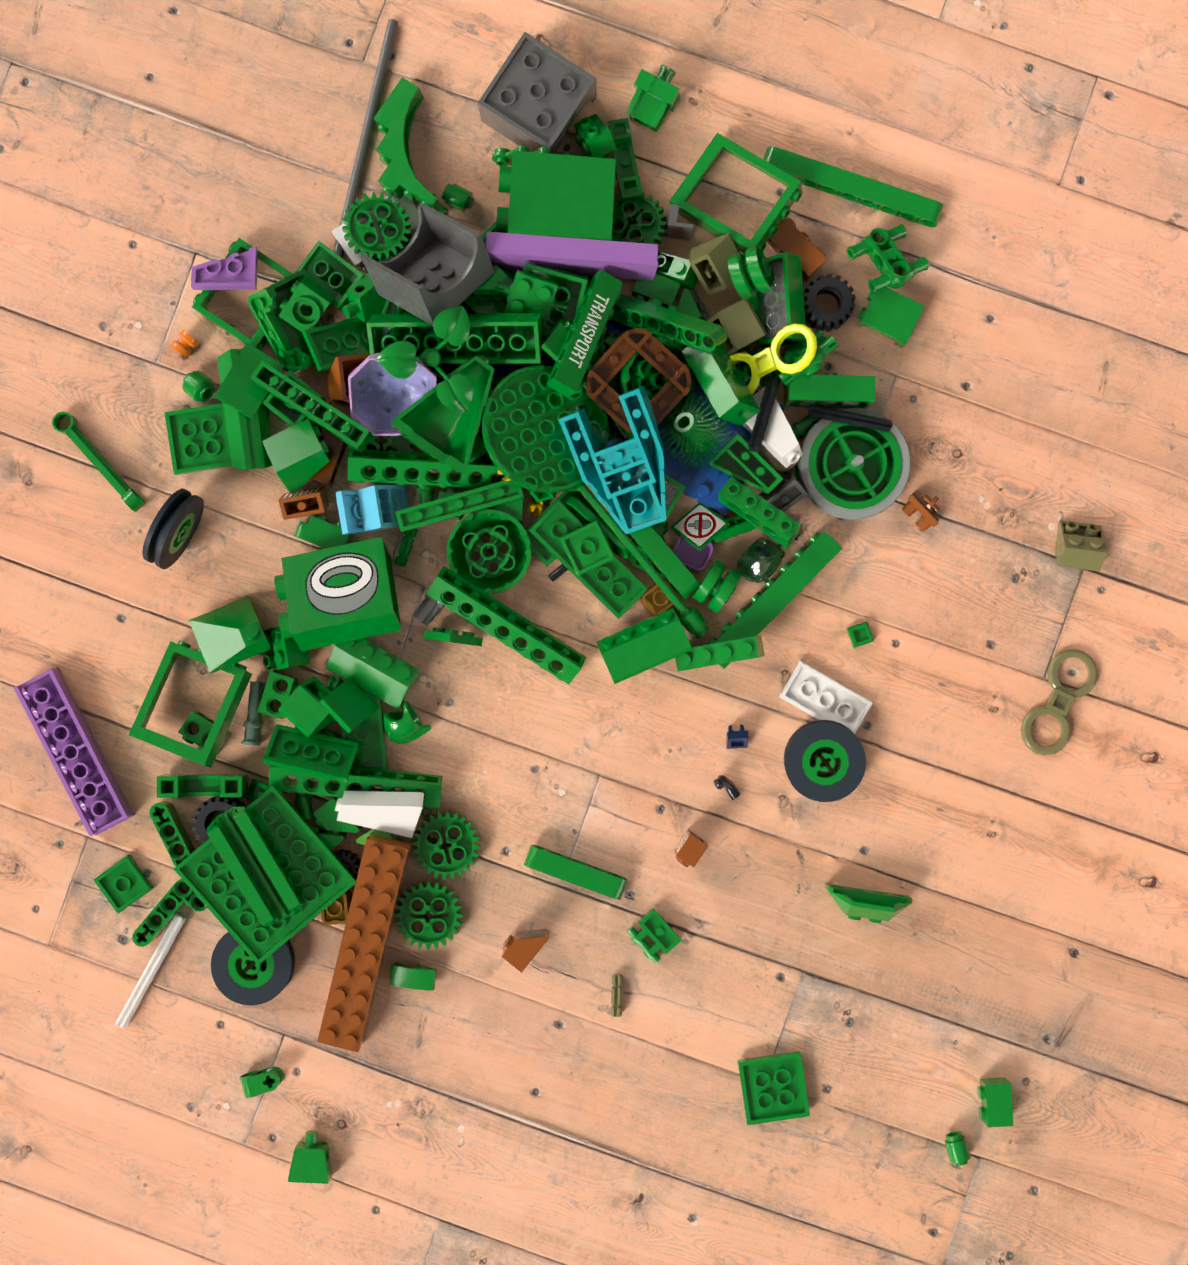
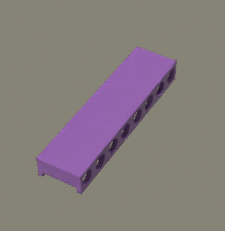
(573, 254)
(74, 751)

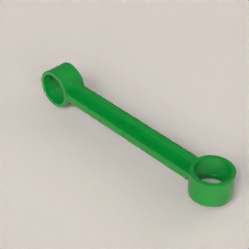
(127, 494)

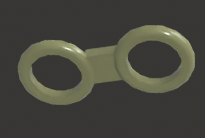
(1059, 702)

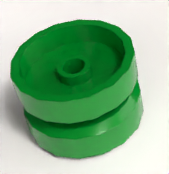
(750, 272)
(718, 587)

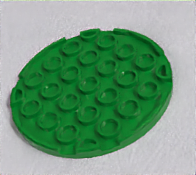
(525, 430)

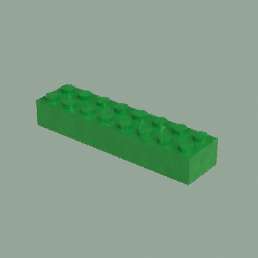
(496, 336)

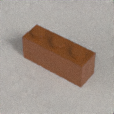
(792, 241)

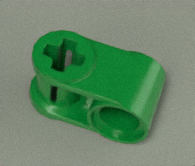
(258, 1082)

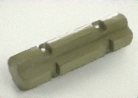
(617, 995)

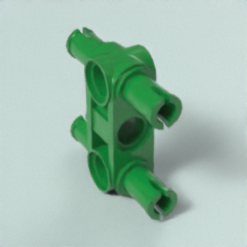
(887, 258)
(795, 352)

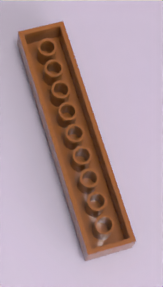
(364, 942)

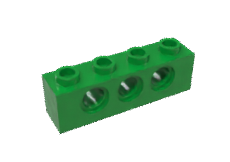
(759, 512)

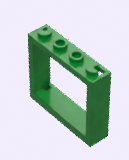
(203, 298)

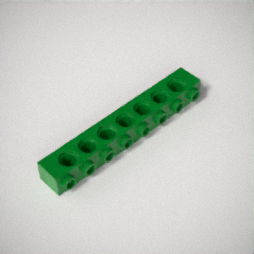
(423, 463)
(506, 625)
(365, 777)

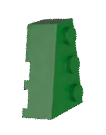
(746, 465)

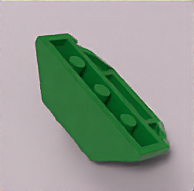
(868, 903)

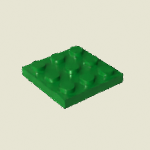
(197, 439)
(773, 1088)

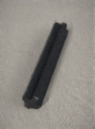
(764, 414)
(850, 418)

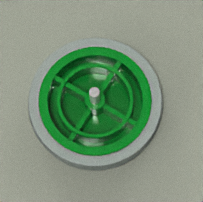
(853, 468)

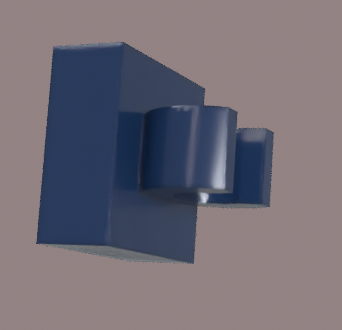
(736, 739)

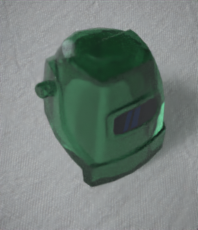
(760, 561)

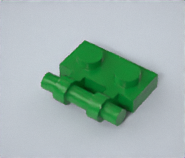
(659, 931)

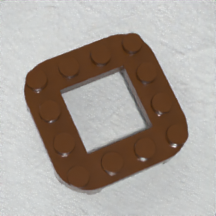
(657, 355)

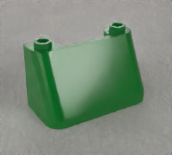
(284, 338)

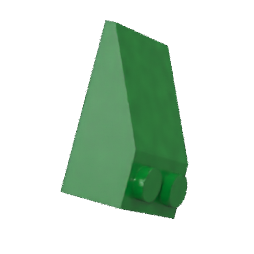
(330, 273)

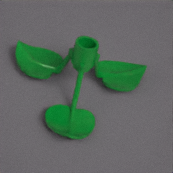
(400, 358)

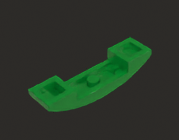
(625, 163)

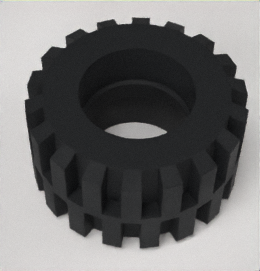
(842, 294)
(207, 810)

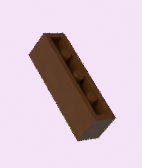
(336, 447)

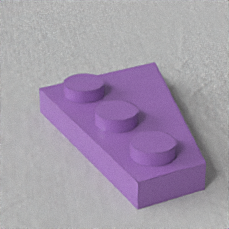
(231, 273)

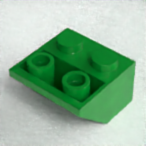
(283, 652)
(304, 707)

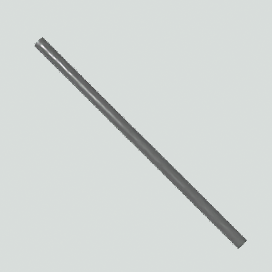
(368, 125)

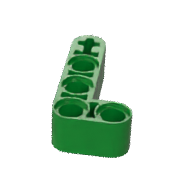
(171, 841)
(166, 912)

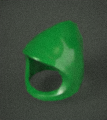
(404, 725)

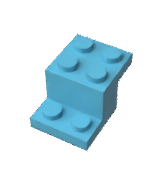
(371, 508)

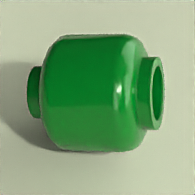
(198, 386)

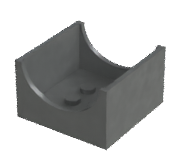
(536, 95)
(435, 269)

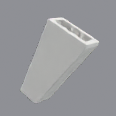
(778, 436)
(381, 810)

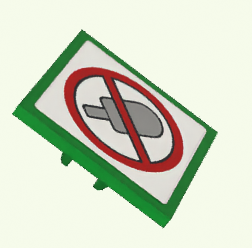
(700, 526)

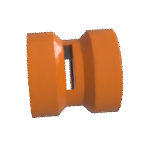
(185, 344)

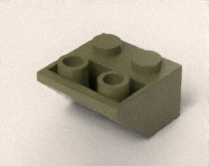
(711, 263)
(741, 326)
(1080, 546)

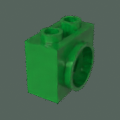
(305, 293)

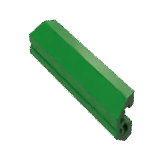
(244, 434)
(253, 866)

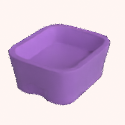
(691, 556)

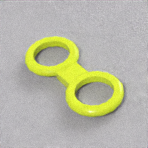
(769, 359)

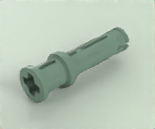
(252, 723)

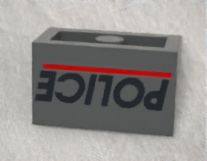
(676, 229)
(786, 493)

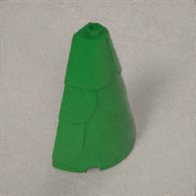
(445, 432)

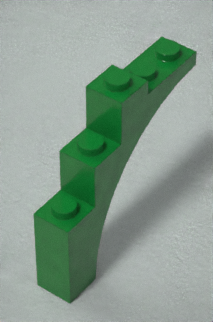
(395, 123)

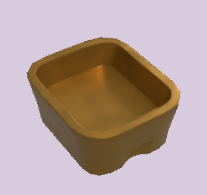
(656, 601)
(338, 910)

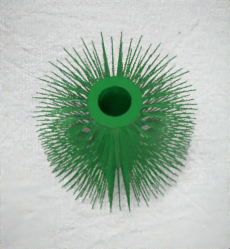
(694, 432)

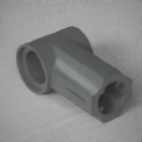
(427, 610)

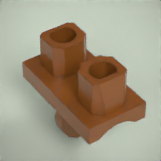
(928, 518)

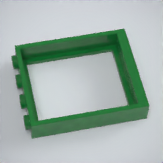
(700, 169)
(221, 724)

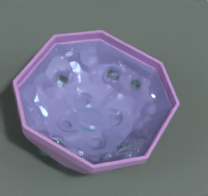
(380, 397)

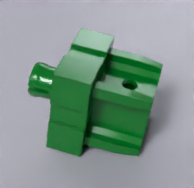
(653, 98)

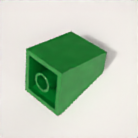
(297, 454)

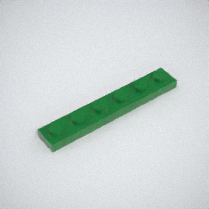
(458, 505)

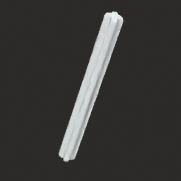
(150, 971)

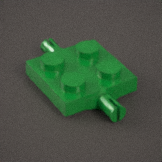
(531, 295)

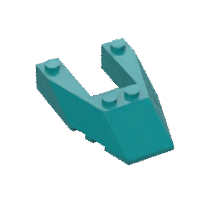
(628, 474)

